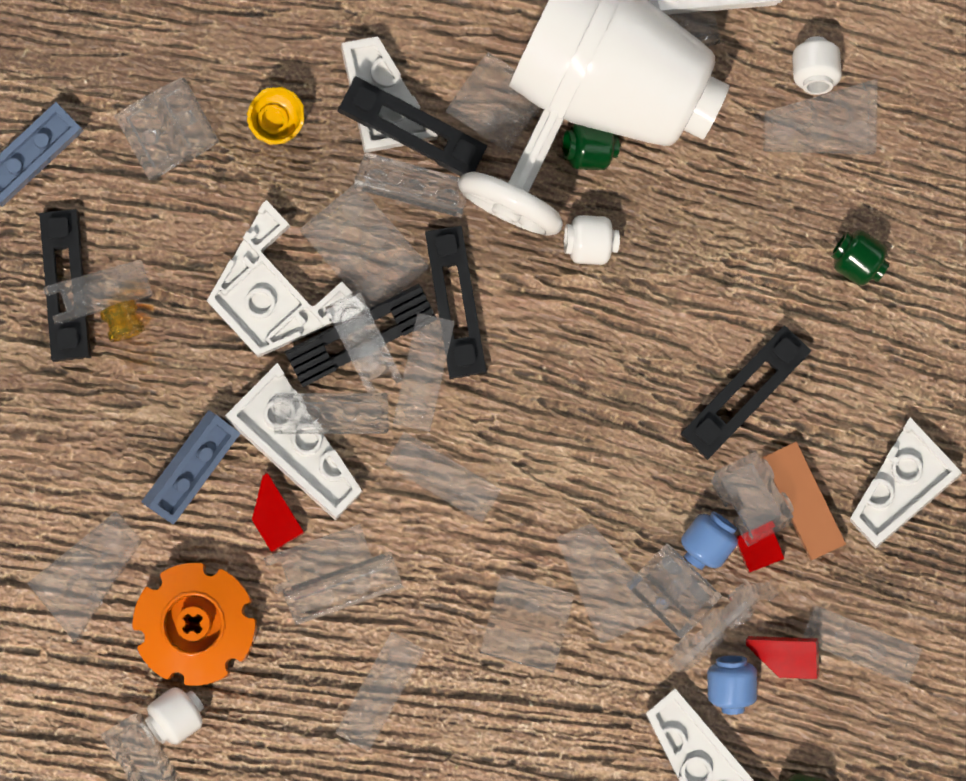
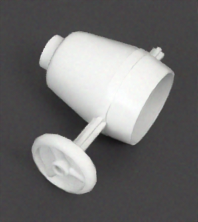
(606, 69)

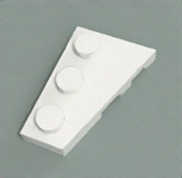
(372, 63)
(904, 485)

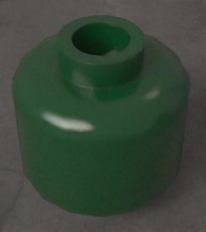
(589, 148)
(860, 257)

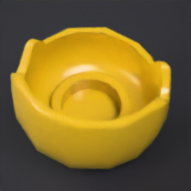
(275, 115)

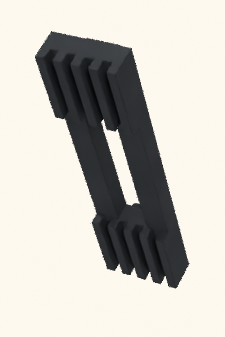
(364, 103)
(63, 232)
(448, 249)
(311, 358)
(708, 430)

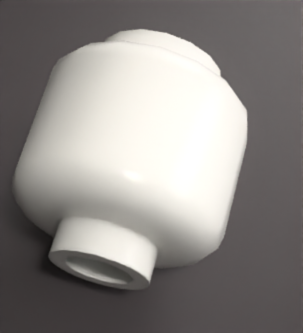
(816, 65)
(590, 240)
(174, 715)

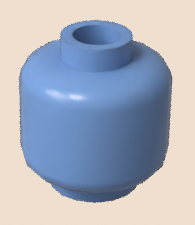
(709, 541)
(732, 684)

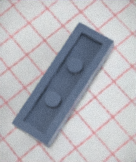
(35, 150)
(190, 467)

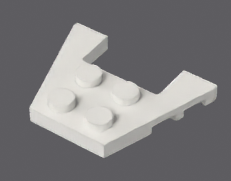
(260, 300)

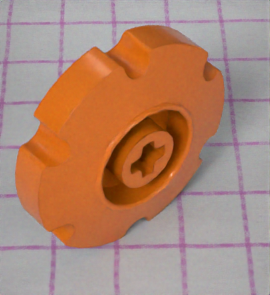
(164, 621)

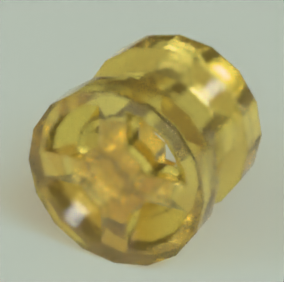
(122, 321)

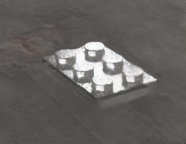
(364, 247)

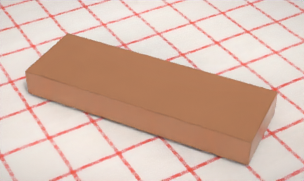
(811, 513)

